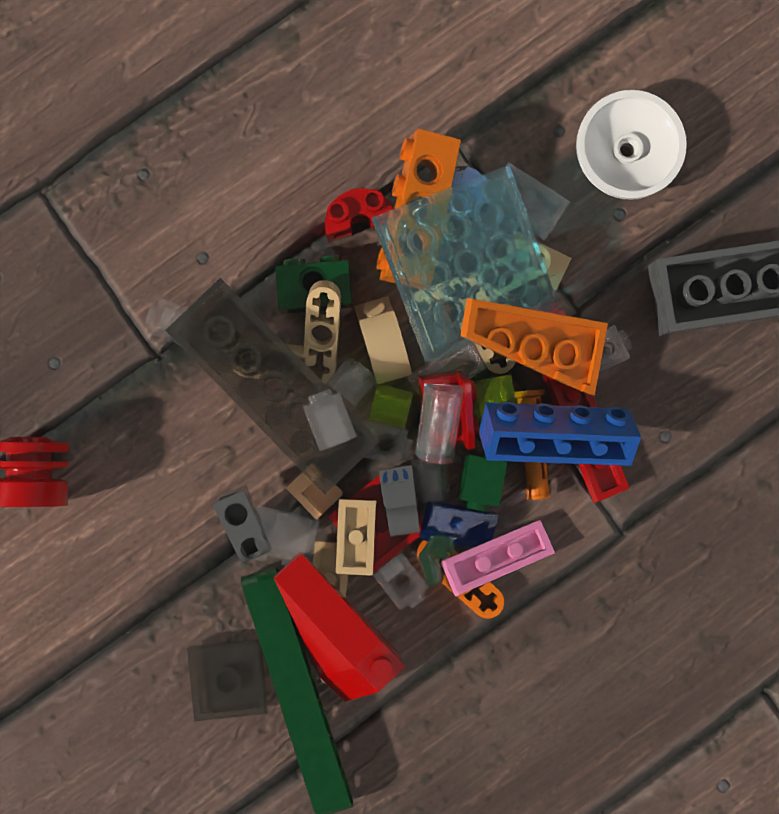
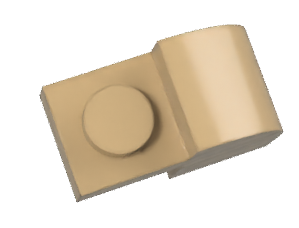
(383, 340)

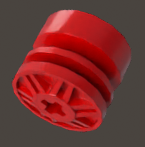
(29, 473)

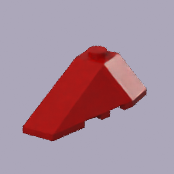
(340, 640)

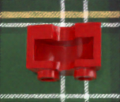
(352, 208)

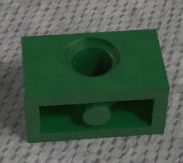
(294, 273)
(481, 482)

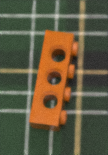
(436, 153)

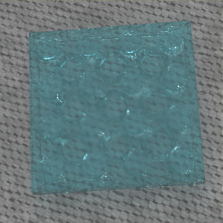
(461, 247)

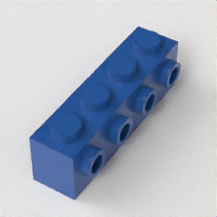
(558, 434)

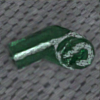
(431, 555)

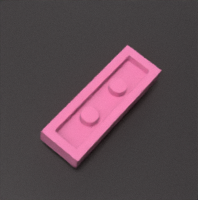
(497, 557)

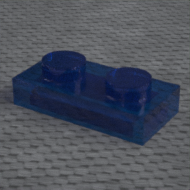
(459, 524)

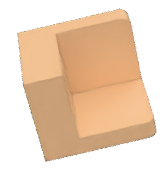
(312, 497)

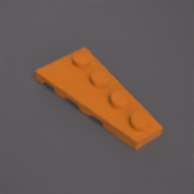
(547, 342)

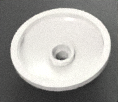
(643, 125)

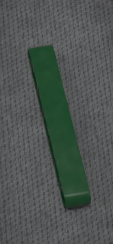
(297, 694)

